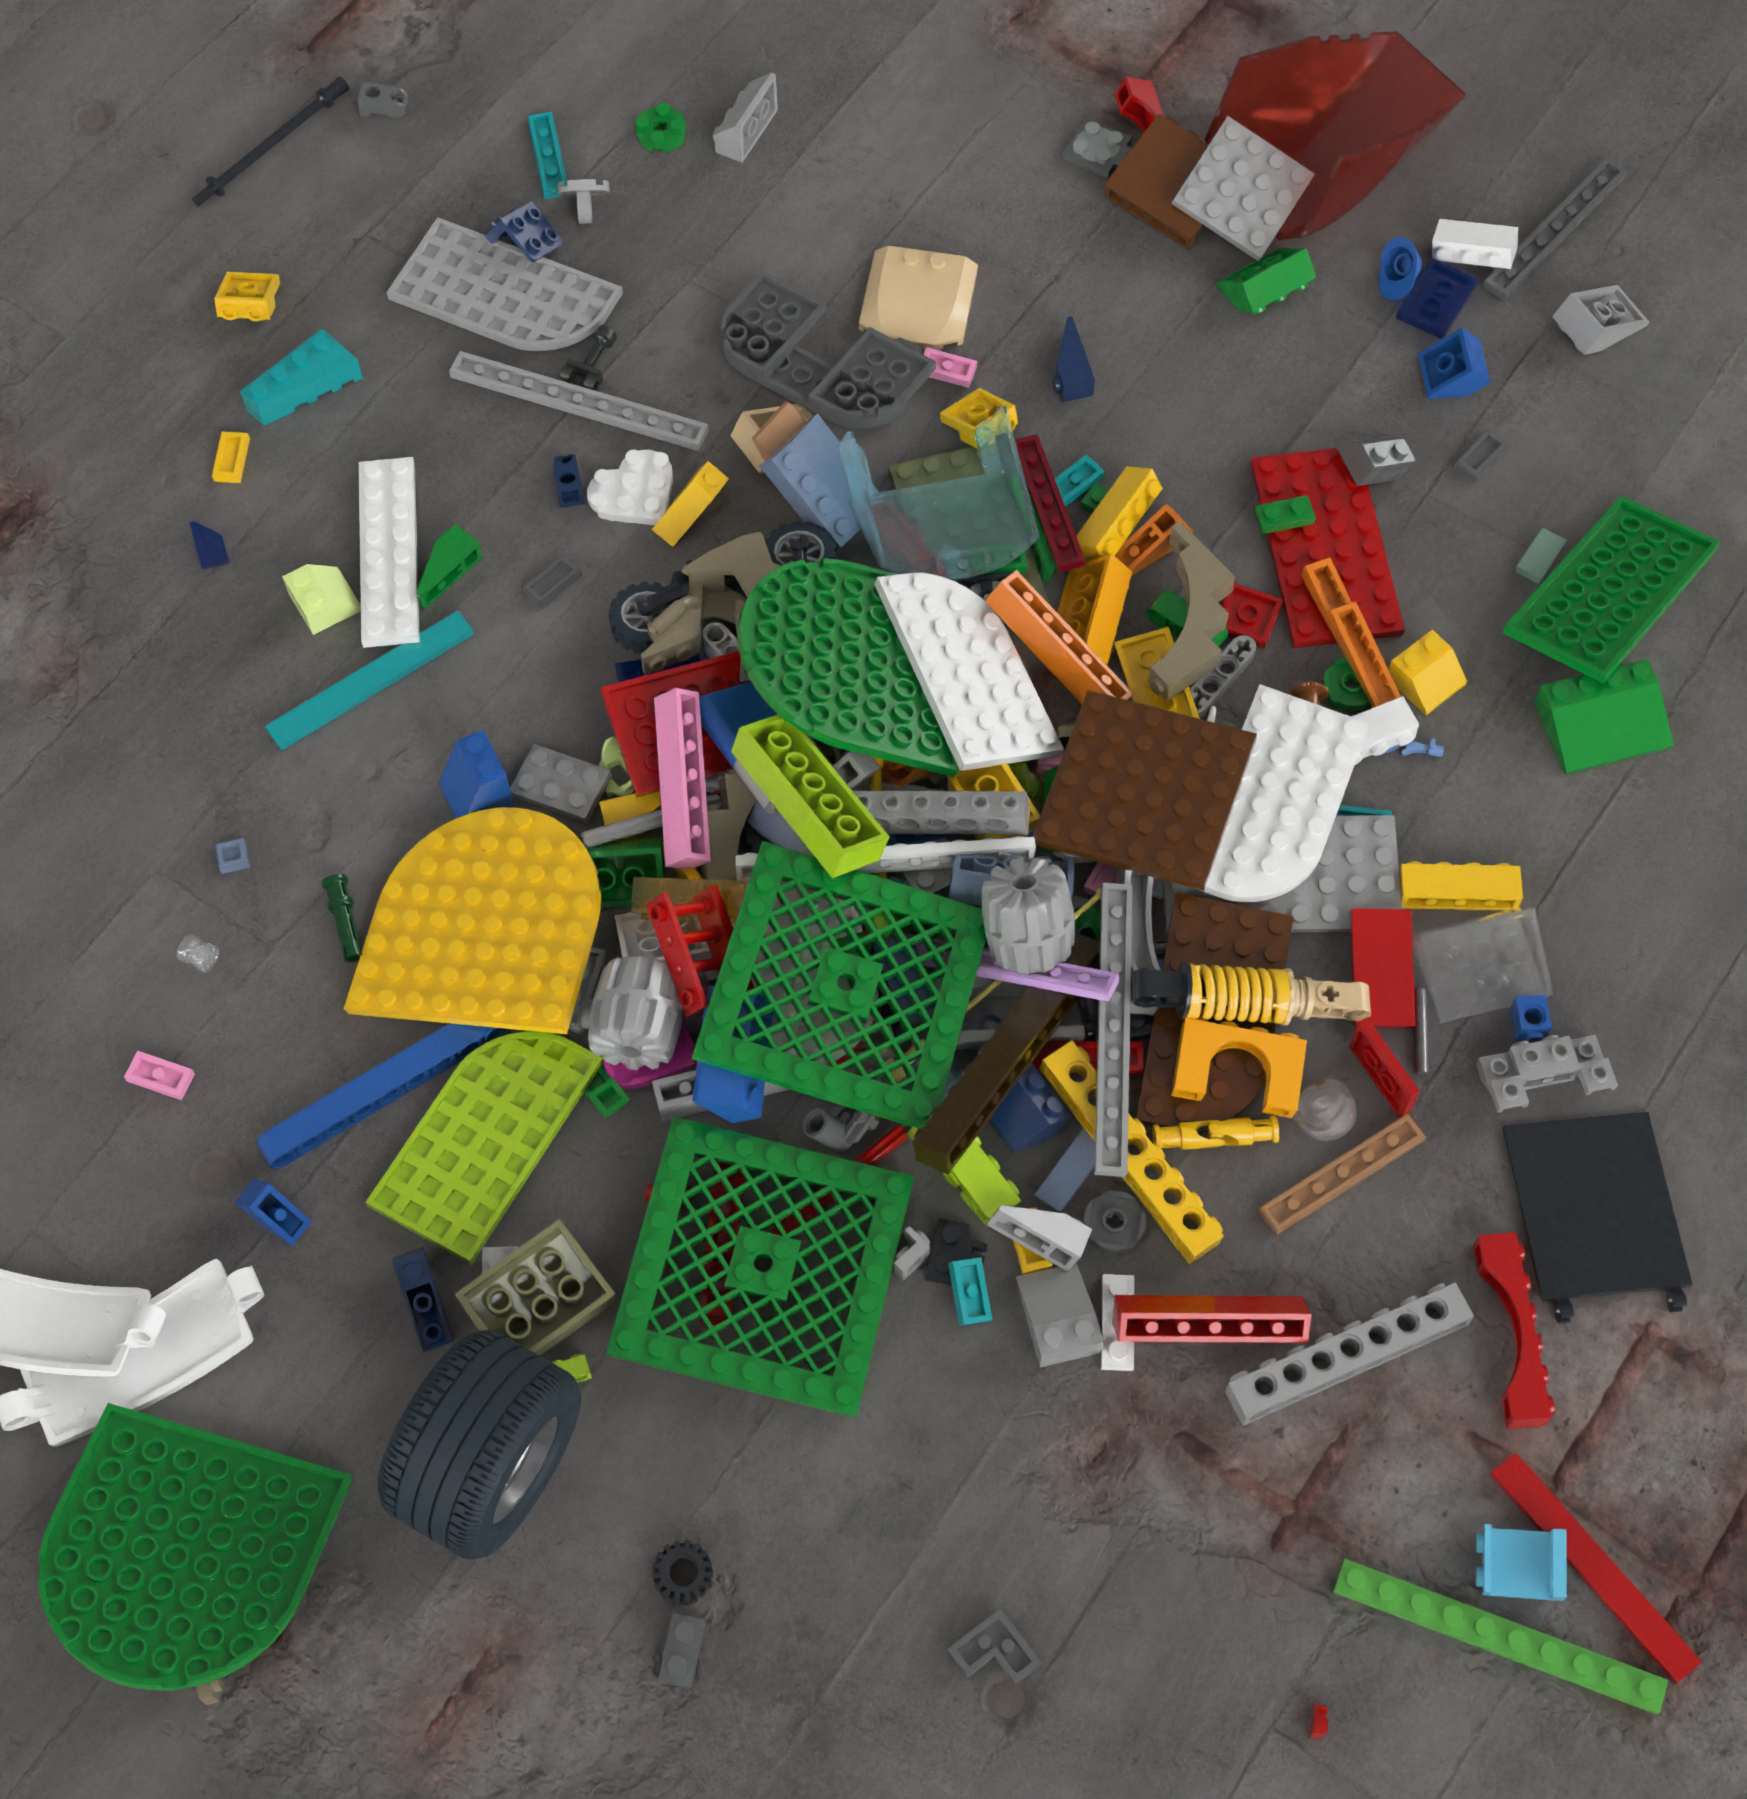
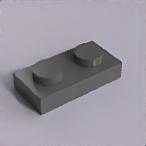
(681, 1651)

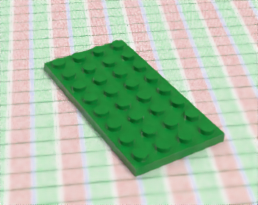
(1611, 588)

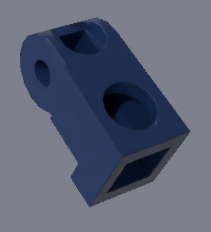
(568, 481)

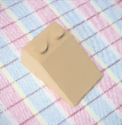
(750, 423)

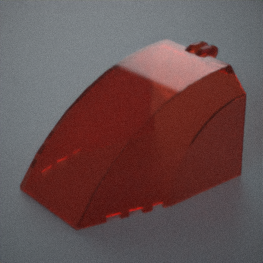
(1339, 111)

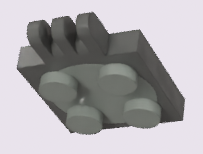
(1098, 148)

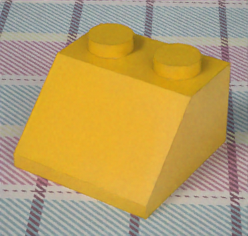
(1427, 672)

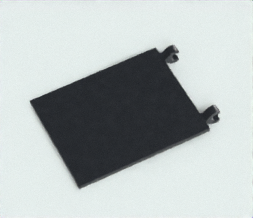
(1597, 1209)

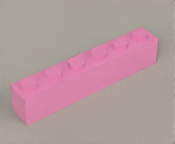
(682, 779)

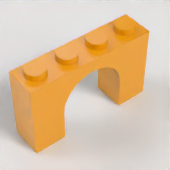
(1279, 1055)

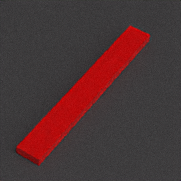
(1597, 1570)

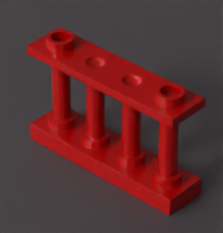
(715, 931)

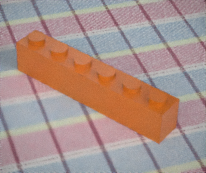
(1053, 640)

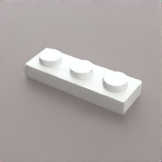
(1115, 1354)

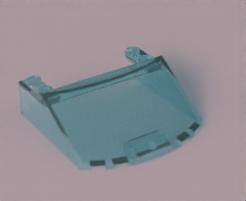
(949, 525)

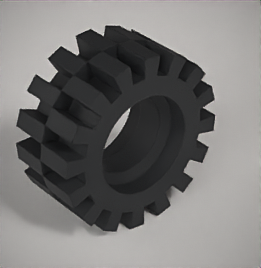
(692, 1590)

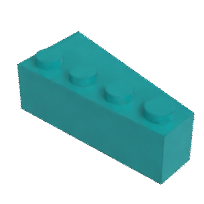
(300, 378)

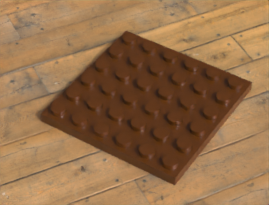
(1145, 789)

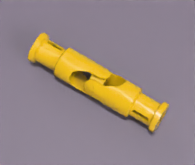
(1228, 1132)

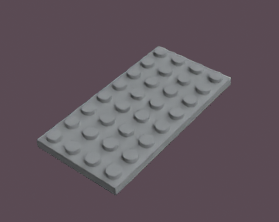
(1354, 872)

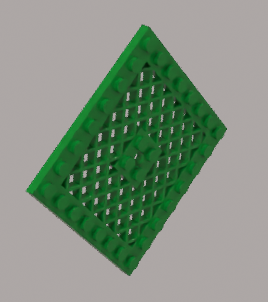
(802, 1073)
(750, 1372)

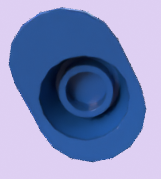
(1398, 268)

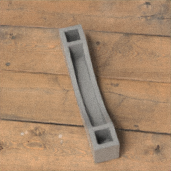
(1142, 940)

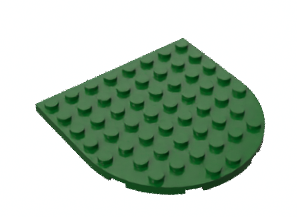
(836, 666)
(180, 1550)

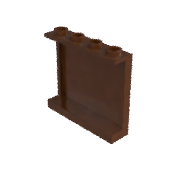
(1153, 177)

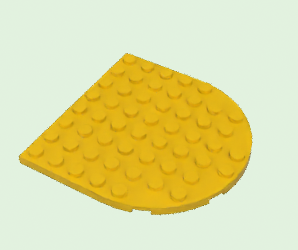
(483, 926)

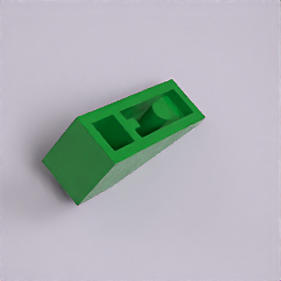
(450, 559)

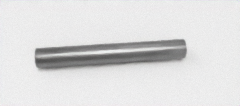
(1421, 1033)

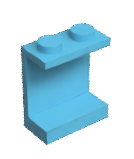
(1522, 1563)

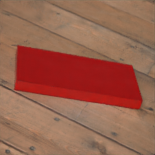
(1385, 963)

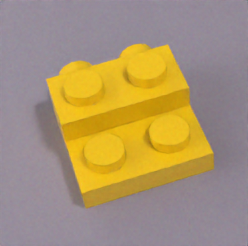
(247, 296)
(972, 410)

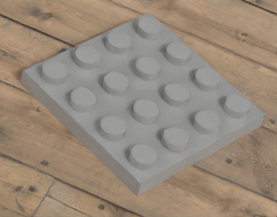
(1243, 188)

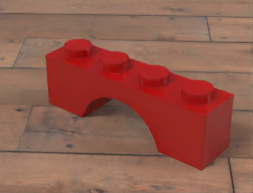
(1138, 101)

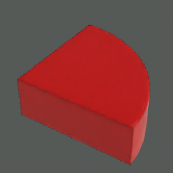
(1319, 1722)

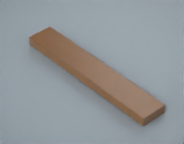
(1341, 1174)

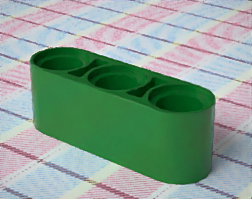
(1171, 612)

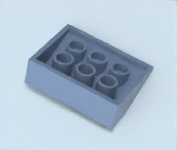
(813, 479)

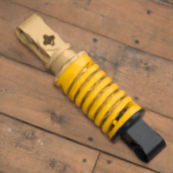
(1248, 994)

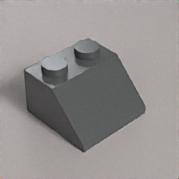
(1375, 457)

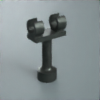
(593, 377)

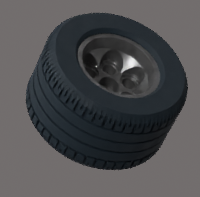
(478, 1443)

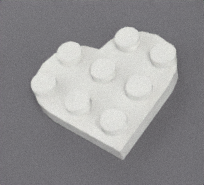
(635, 491)

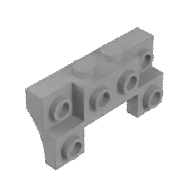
(1544, 1064)

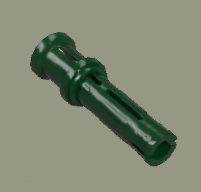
(340, 905)

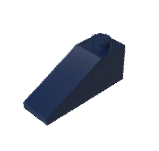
(1073, 372)

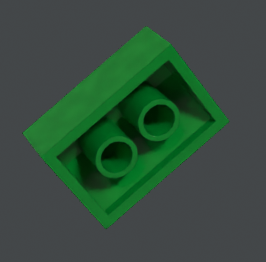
(1268, 279)
(620, 862)

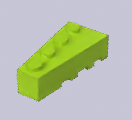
(981, 1181)

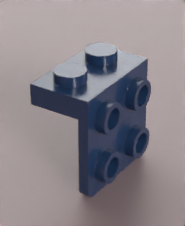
(528, 231)

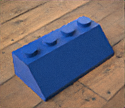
(727, 1092)

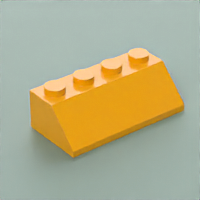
(1095, 601)

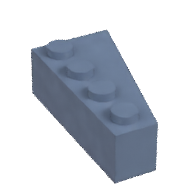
(972, 870)

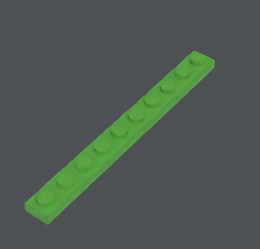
(1501, 1636)

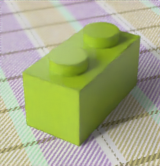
(577, 1366)

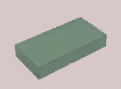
(1540, 555)

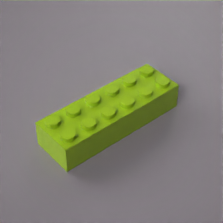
(810, 795)

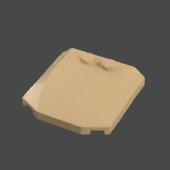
(919, 296)

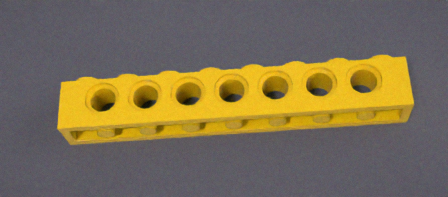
(1189, 1242)

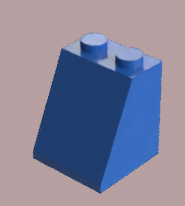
(475, 777)

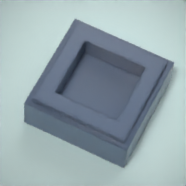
(232, 855)

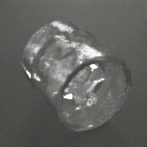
(196, 952)

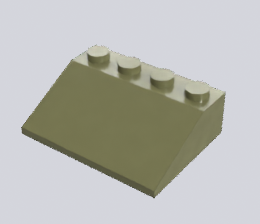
(538, 1291)

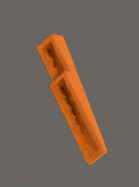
(1350, 631)

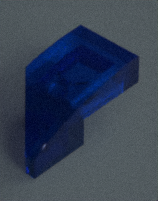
(209, 546)

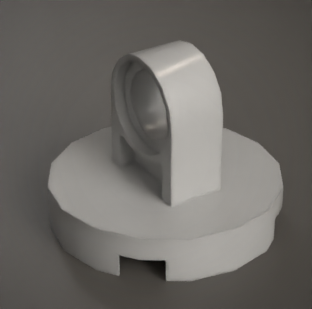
(583, 190)

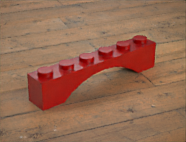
(1501, 1267)

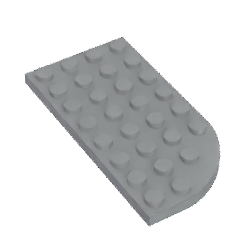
(500, 291)

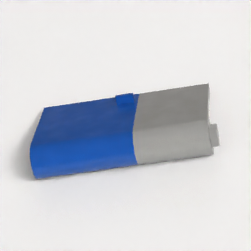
(724, 714)

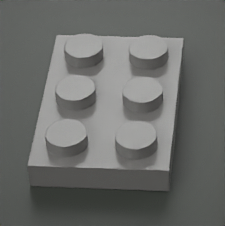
(560, 783)

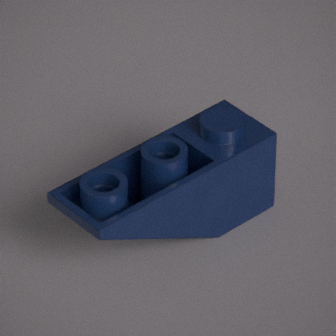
(422, 1299)

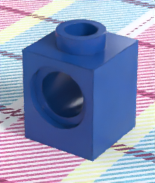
(1533, 1007)

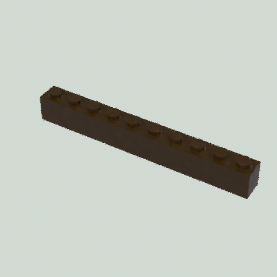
(997, 1068)

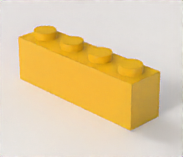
(1119, 512)
(1460, 886)

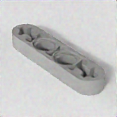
(1220, 679)

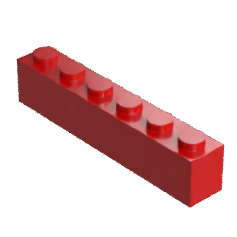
(1211, 1318)

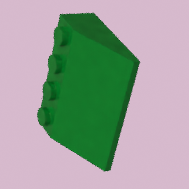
(1606, 721)

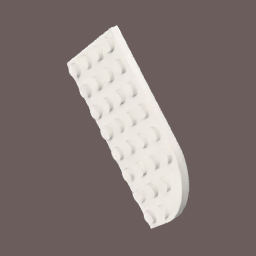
(1285, 796)

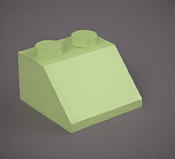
(321, 595)

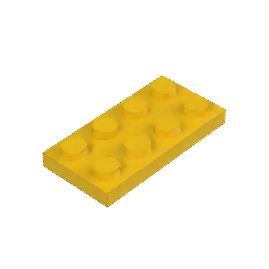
(1136, 658)

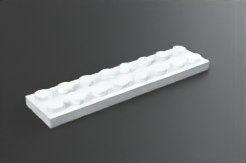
(388, 552)

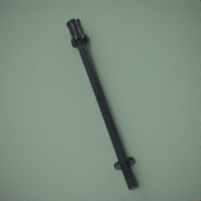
(324, 98)

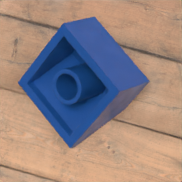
(1454, 366)

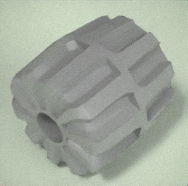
(1028, 916)
(635, 1013)

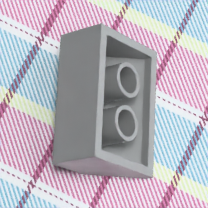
(747, 118)

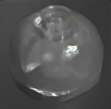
(1326, 1111)

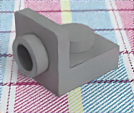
(911, 1258)

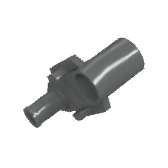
(840, 1126)

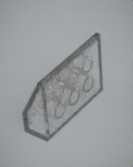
(1482, 963)

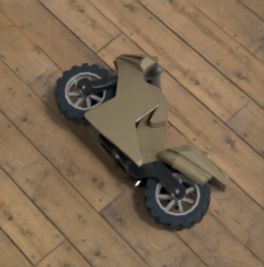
(707, 588)

